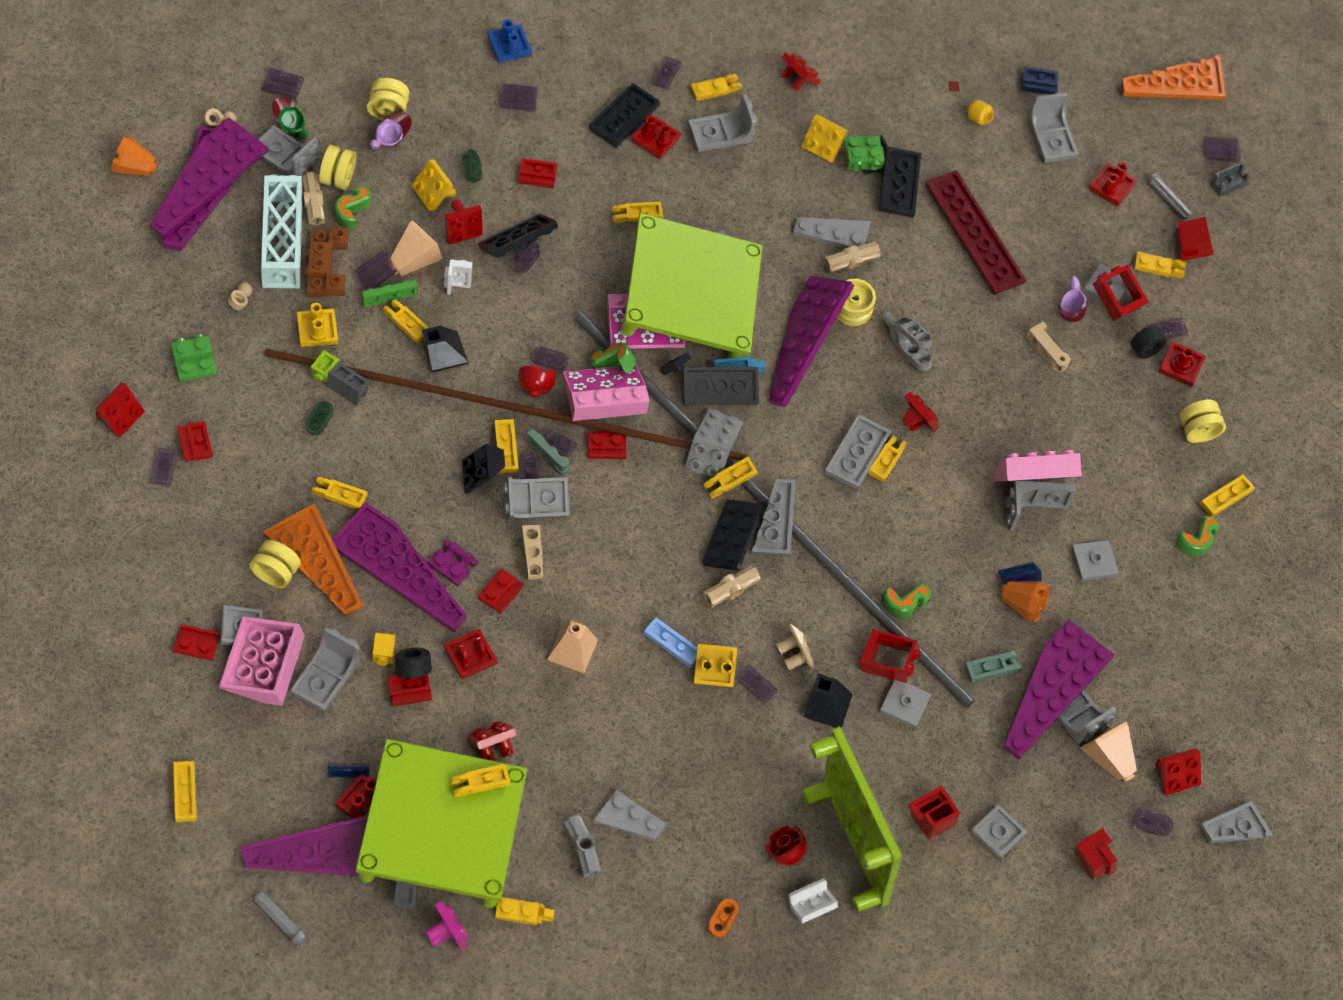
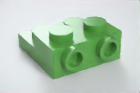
(864, 153)
(193, 358)

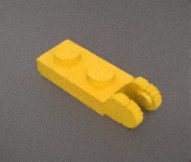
(715, 87)
(634, 209)
(1159, 265)
(406, 320)
(886, 460)
(732, 477)
(340, 493)
(481, 780)

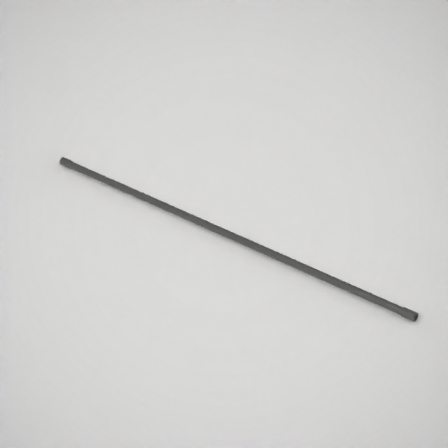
(962, 695)

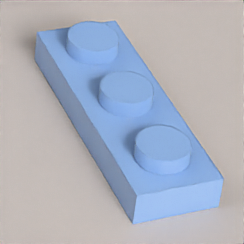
(671, 642)

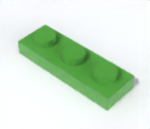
(389, 293)

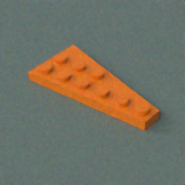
(1182, 81)
(319, 557)

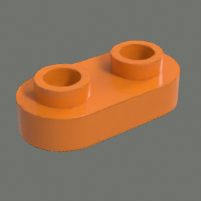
(723, 919)

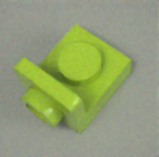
(323, 365)

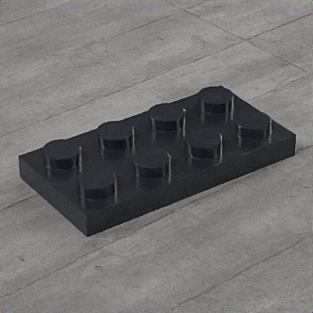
(624, 115)
(900, 182)
(517, 235)
(720, 386)
(733, 535)

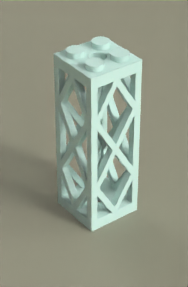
(283, 190)

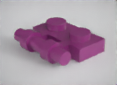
(448, 566)

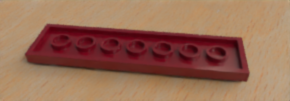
(975, 232)

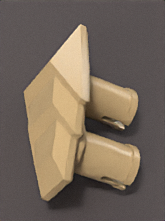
(796, 640)

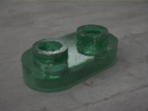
(472, 165)
(320, 417)

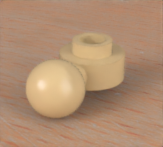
(218, 117)
(238, 298)

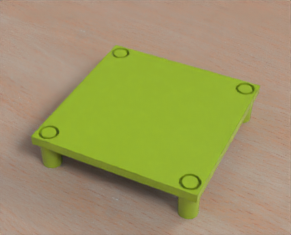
(693, 285)
(859, 816)
(429, 835)

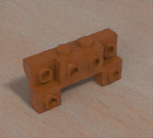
(320, 256)

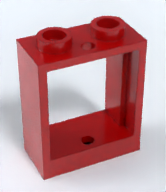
(1108, 297)
(894, 641)

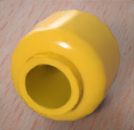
(980, 112)

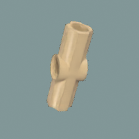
(313, 199)
(852, 257)
(731, 586)

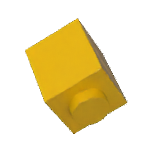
(383, 649)

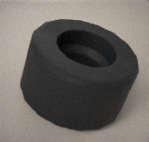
(1148, 341)
(413, 663)

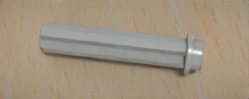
(1169, 196)
(280, 918)

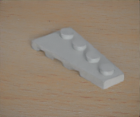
(833, 231)
(777, 524)

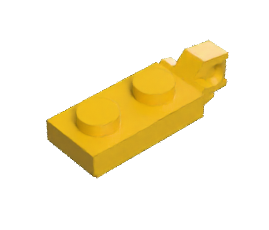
(523, 911)

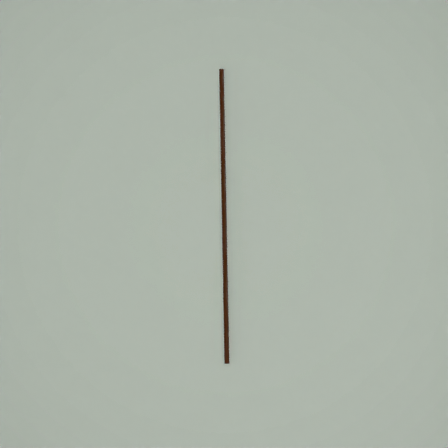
(502, 404)

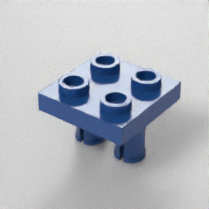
(509, 42)

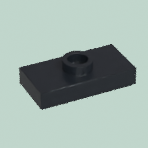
(675, 364)

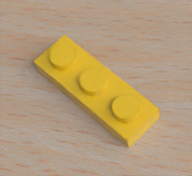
(506, 440)
(1227, 495)
(185, 791)

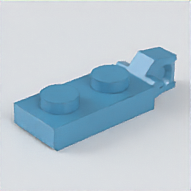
(740, 362)

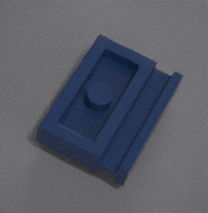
(1040, 80)

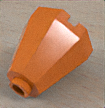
(133, 158)
(1026, 598)

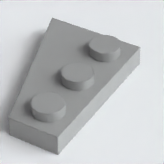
(628, 816)
(1236, 825)

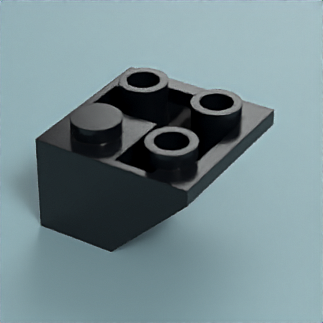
(443, 348)
(481, 466)
(828, 702)

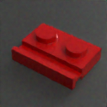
(537, 173)
(195, 441)
(606, 445)
(500, 591)
(196, 642)
(409, 691)

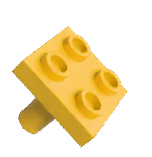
(824, 138)
(433, 185)
(317, 326)
(715, 665)

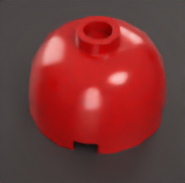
(536, 380)
(787, 845)

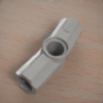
(579, 835)

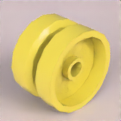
(387, 98)
(337, 167)
(859, 304)
(1202, 421)
(275, 564)

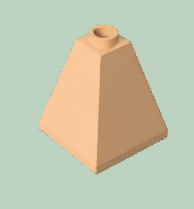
(415, 250)
(573, 646)
(1113, 752)

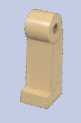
(1047, 347)
(532, 551)

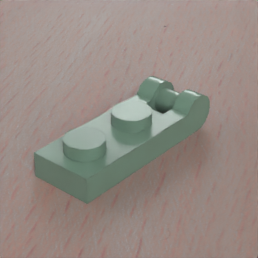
(548, 452)
(992, 666)

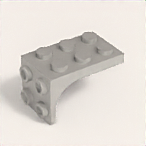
(1051, 128)
(724, 129)
(288, 154)
(713, 443)
(1037, 494)
(536, 498)
(328, 670)
(1085, 718)

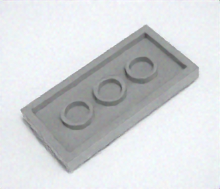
(857, 452)

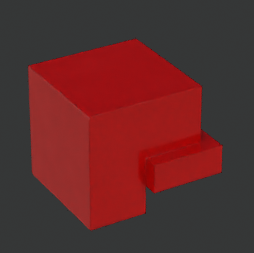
(1194, 239)
(934, 812)
(1096, 854)

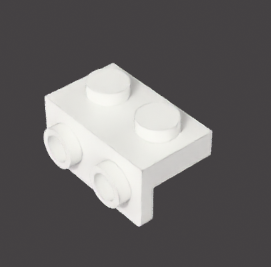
(458, 274)
(812, 901)

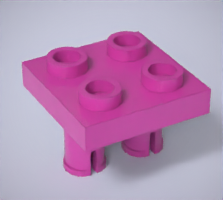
(447, 928)

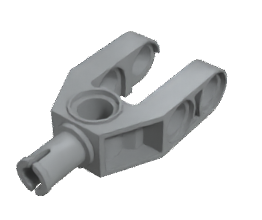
(906, 339)

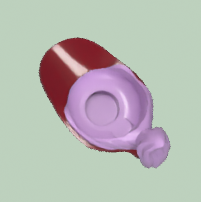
(392, 130)
(1073, 303)

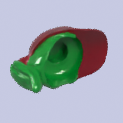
(289, 117)

